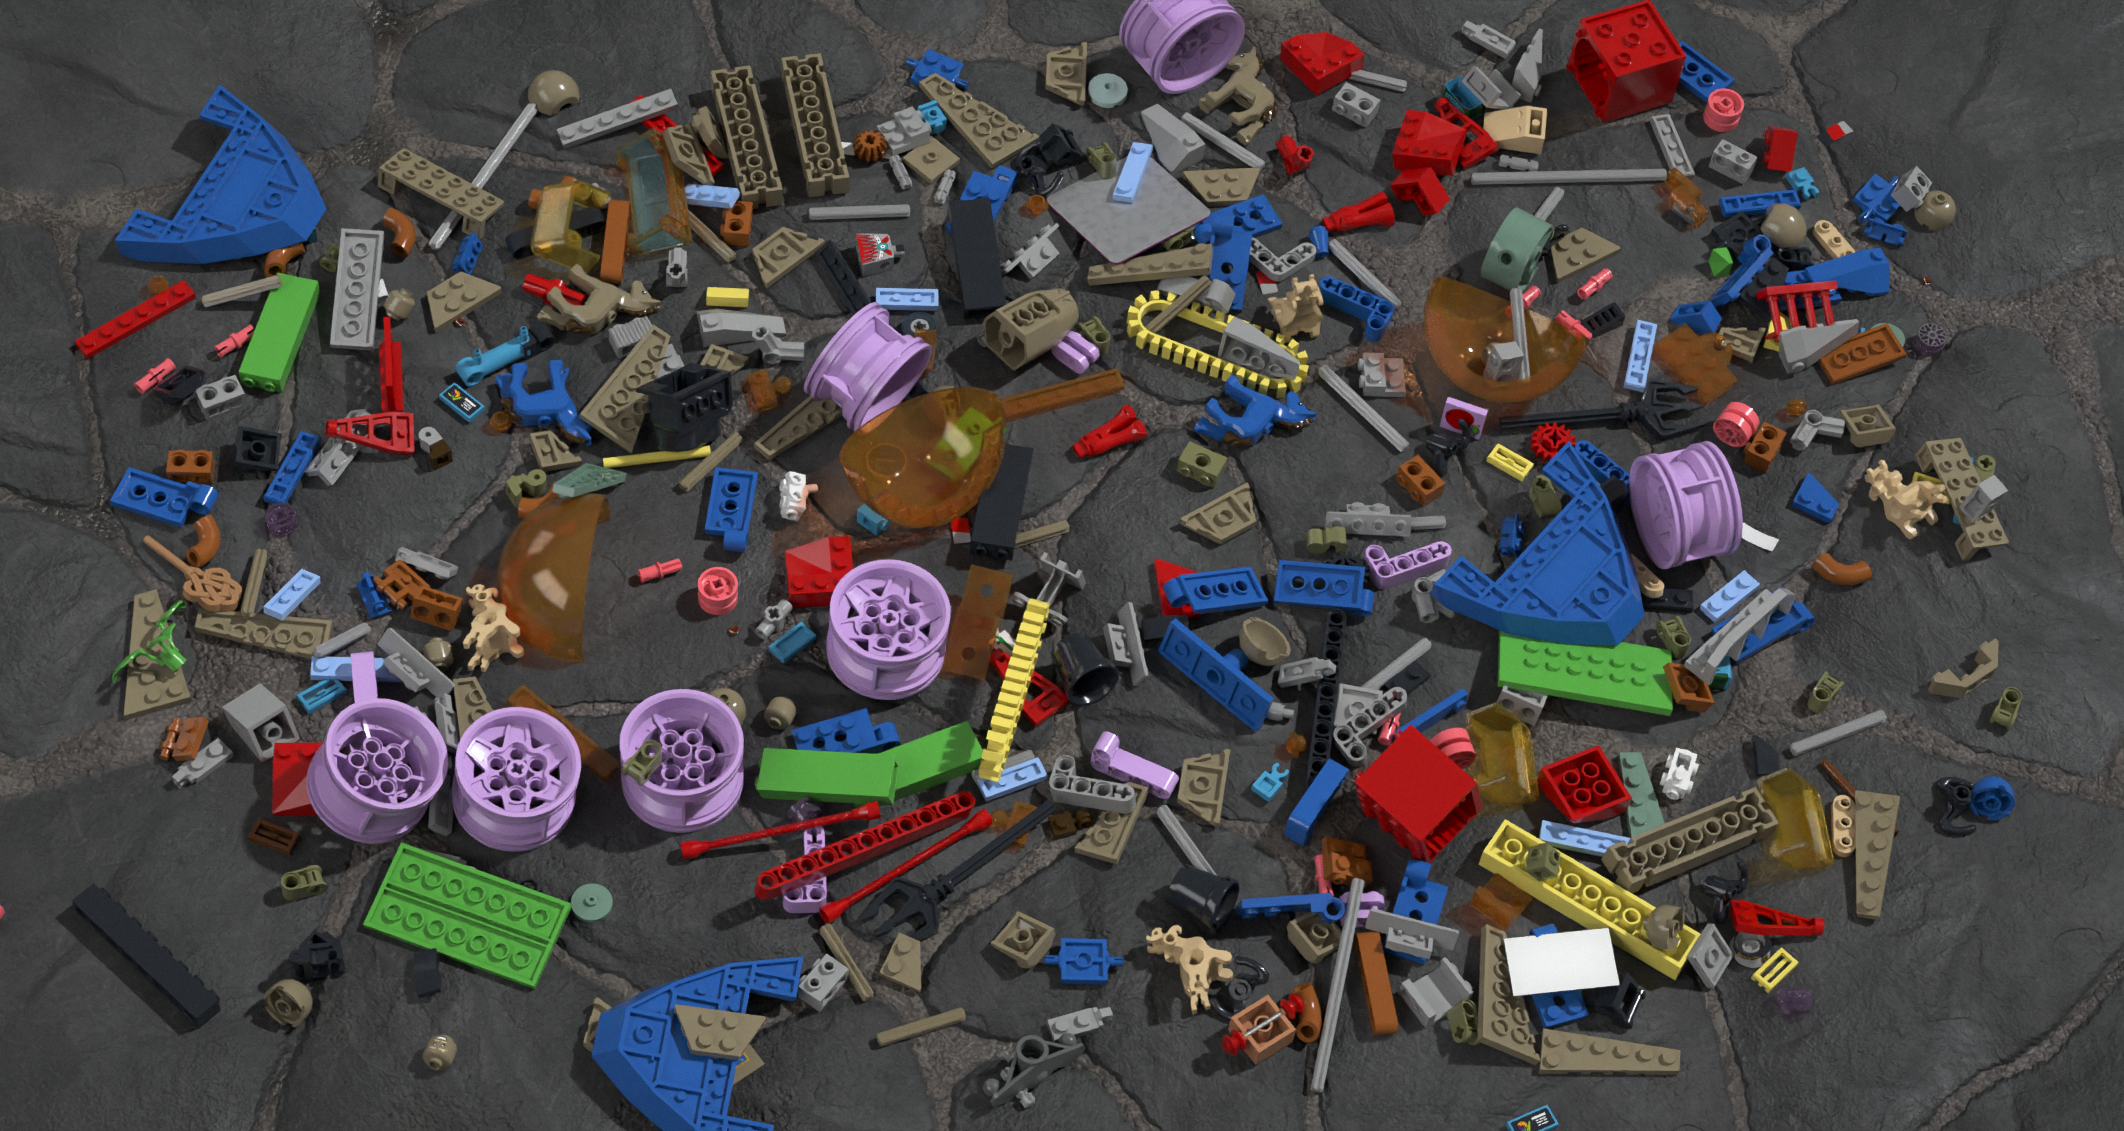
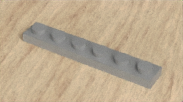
(617, 118)

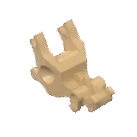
(1298, 309)
(1904, 503)
(490, 628)
(1197, 961)

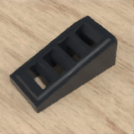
(1611, 313)

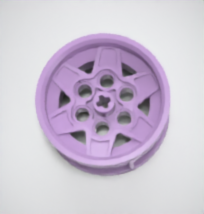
(1182, 40)
(867, 366)
(1685, 505)
(896, 596)
(540, 744)
(684, 802)
(364, 810)

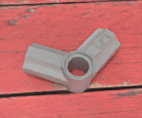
(676, 270)
(774, 348)
(1814, 424)
(1424, 601)

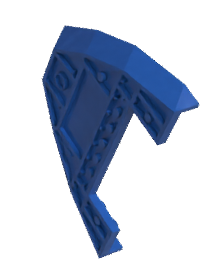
(244, 204)
(1569, 583)
(649, 1056)

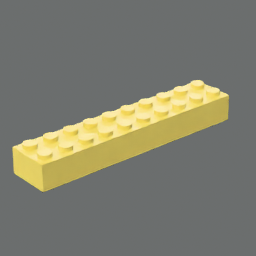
(1585, 899)

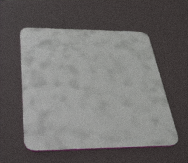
(1125, 228)

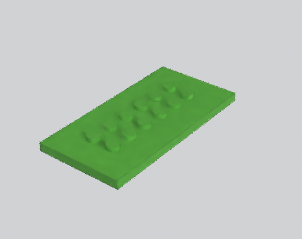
(1600, 674)
(467, 915)

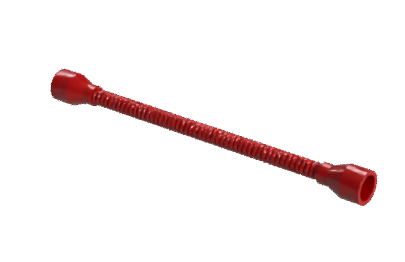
(693, 848)
(834, 909)

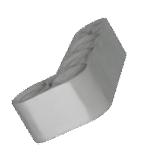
(1217, 296)
(1373, 722)
(1117, 797)

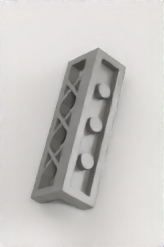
(337, 453)

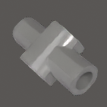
(773, 619)

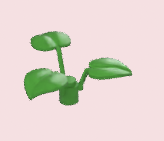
(170, 655)

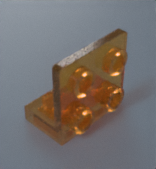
(1500, 901)

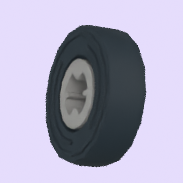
(918, 320)

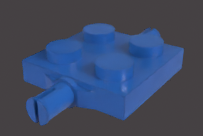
(937, 63)
(1876, 199)
(1083, 961)

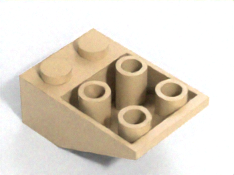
(1517, 128)

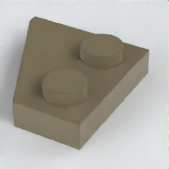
(724, 359)
(904, 963)

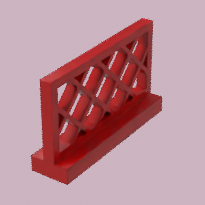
(391, 372)

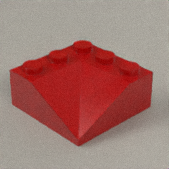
(1321, 59)
(1428, 142)
(816, 570)
(289, 778)
(1584, 787)

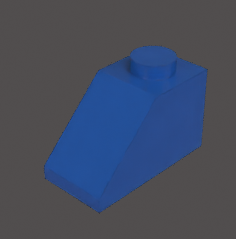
(1699, 316)

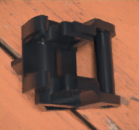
(1060, 147)
(317, 957)
(1609, 998)

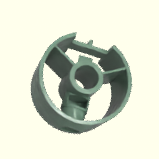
(1516, 250)

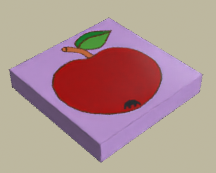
(1457, 409)

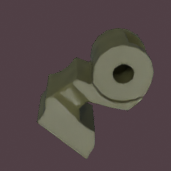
(533, 484)
(1320, 540)

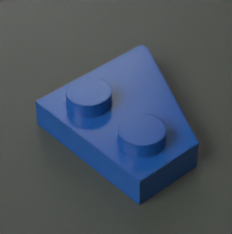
(1815, 500)

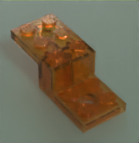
(977, 622)

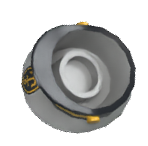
(1750, 949)

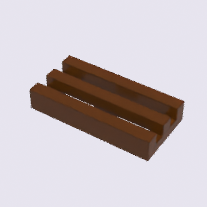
(272, 844)

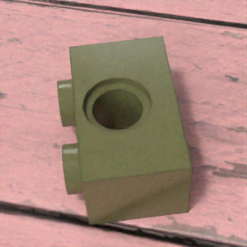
(1197, 456)

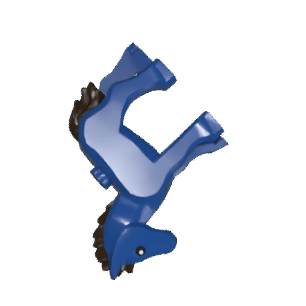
(546, 406)
(1257, 419)

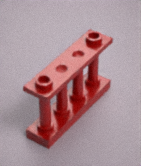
(1789, 293)

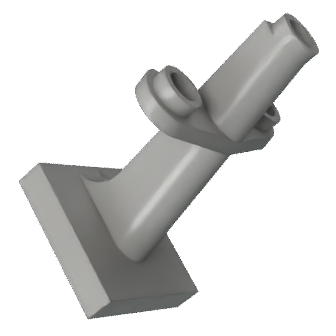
(1059, 575)

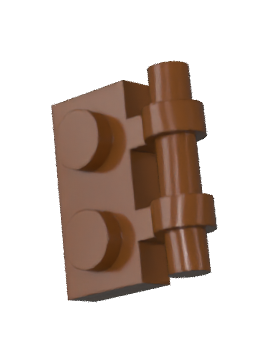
(402, 578)
(189, 738)

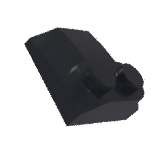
(179, 385)
(256, 450)

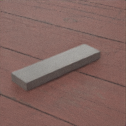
(1671, 144)

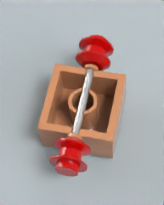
(1263, 1028)

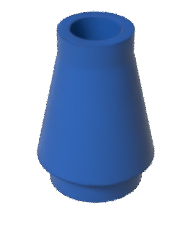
(1319, 238)

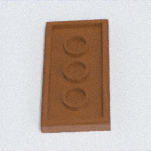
(1862, 354)

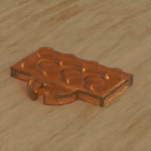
(1698, 361)

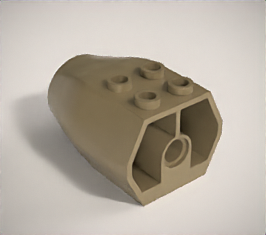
(1030, 326)

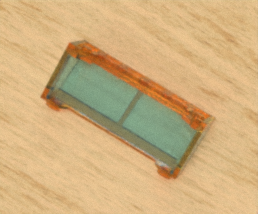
(655, 195)

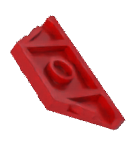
(1164, 572)

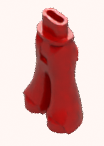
(1368, 212)
(1116, 432)

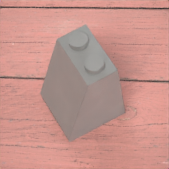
(261, 721)

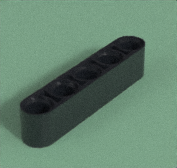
(584, 222)

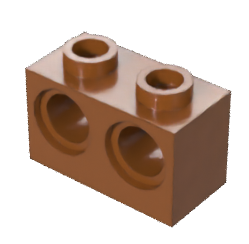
(737, 224)
(1764, 447)
(190, 467)
(1421, 480)
(436, 608)

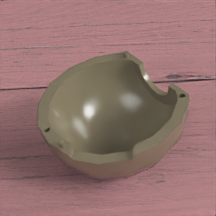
(552, 91)
(1784, 225)
(1263, 642)

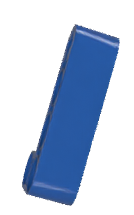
(1360, 304)
(1601, 465)
(1315, 801)

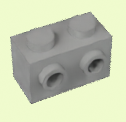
(822, 982)

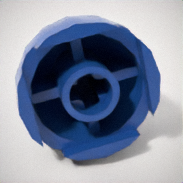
(1992, 798)

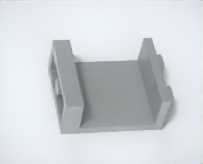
(1491, 90)
(1435, 993)

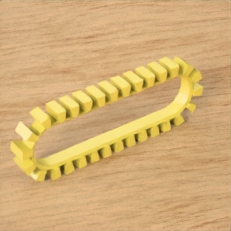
(1136, 327)
(1014, 690)

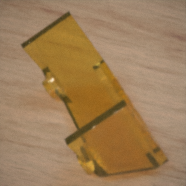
(551, 234)

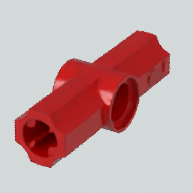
(541, 287)

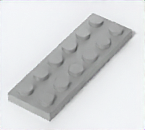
(357, 289)

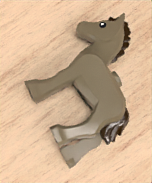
(1246, 91)
(601, 306)

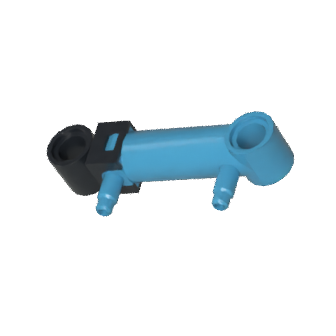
(525, 344)

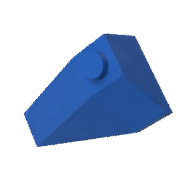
(1857, 271)

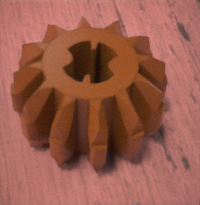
(869, 146)

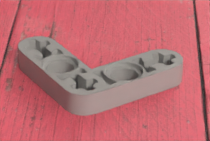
(1281, 264)

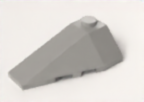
(1528, 70)
(1174, 141)
(730, 326)
(1804, 346)
(1253, 350)

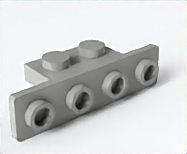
(1035, 255)
(1370, 520)
(1125, 644)
(412, 666)
(1411, 934)

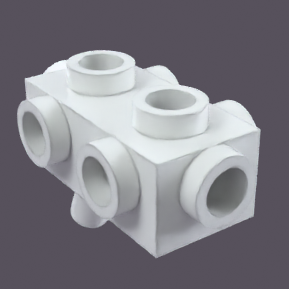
(794, 495)
(1681, 768)

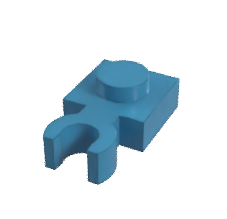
(1802, 181)
(1269, 784)

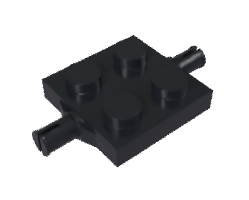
(1736, 232)

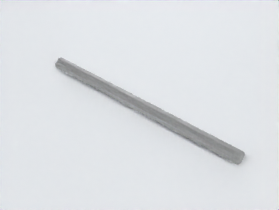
(486, 172)
(1568, 176)
(1337, 986)

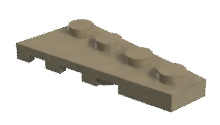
(1112, 831)

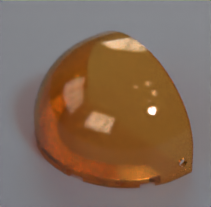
(1466, 319)
(927, 456)
(547, 570)

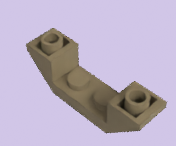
(1949, 685)

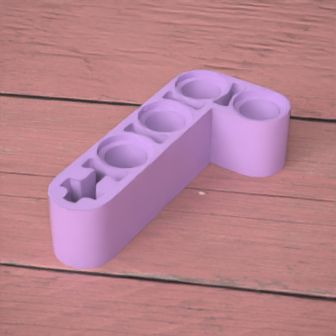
(1434, 557)
(364, 676)
(1128, 767)
(804, 894)

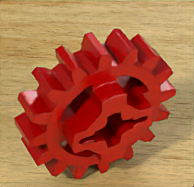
(1550, 440)

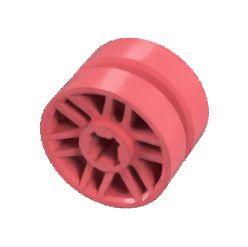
(1723, 110)
(1736, 424)
(717, 591)
(1456, 745)

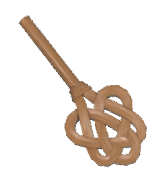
(211, 589)

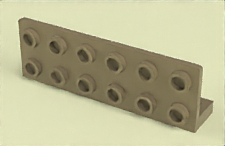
(440, 186)
(1960, 478)

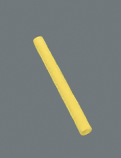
(655, 457)

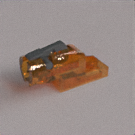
(1686, 198)

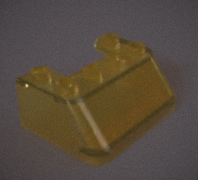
(1505, 755)
(1802, 829)

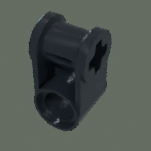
(1795, 258)

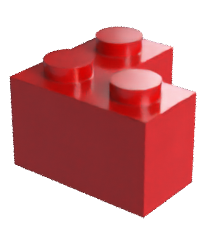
(1781, 148)
(1421, 187)

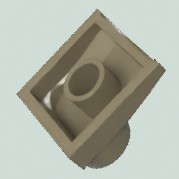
(710, 132)
(1868, 425)
(1314, 937)
(1025, 940)

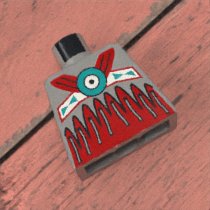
(876, 253)

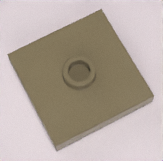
(931, 160)

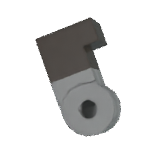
(434, 444)

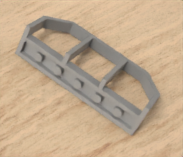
(1733, 635)

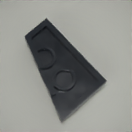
(1772, 275)

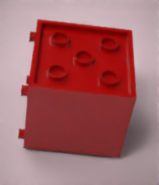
(1626, 60)
(1418, 795)

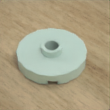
(1107, 90)

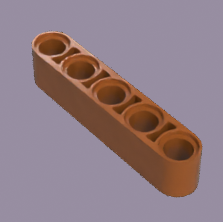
(615, 241)
(1376, 983)

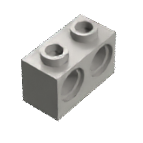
(1356, 104)
(1733, 161)
(1911, 189)
(1504, 362)
(216, 400)
(1983, 498)
(1522, 704)

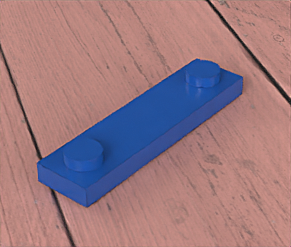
(1757, 203)
(292, 468)
(1453, 703)

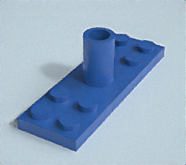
(1217, 674)

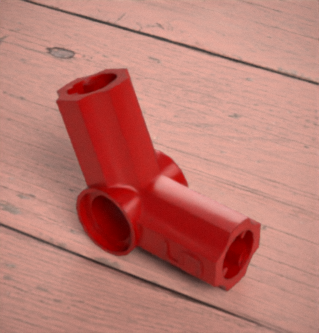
(1294, 158)

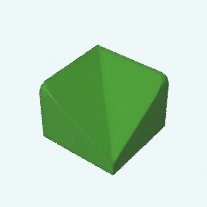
(1720, 262)

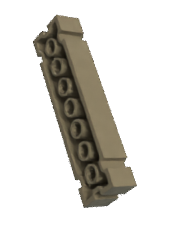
(815, 125)
(746, 136)
(1690, 841)

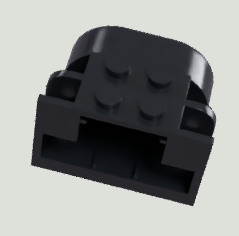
(687, 409)

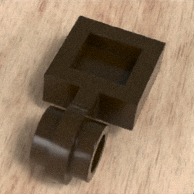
(1064, 826)

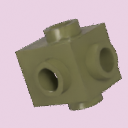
(1543, 862)

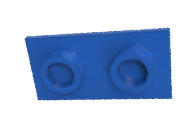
(1892, 232)
(470, 248)
(1513, 529)
(374, 601)

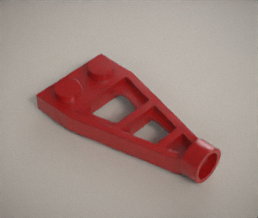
(1475, 150)
(401, 431)
(1042, 706)
(1746, 921)

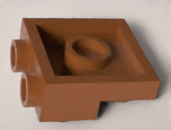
(1688, 688)
(1345, 861)

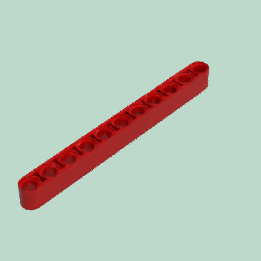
(859, 852)

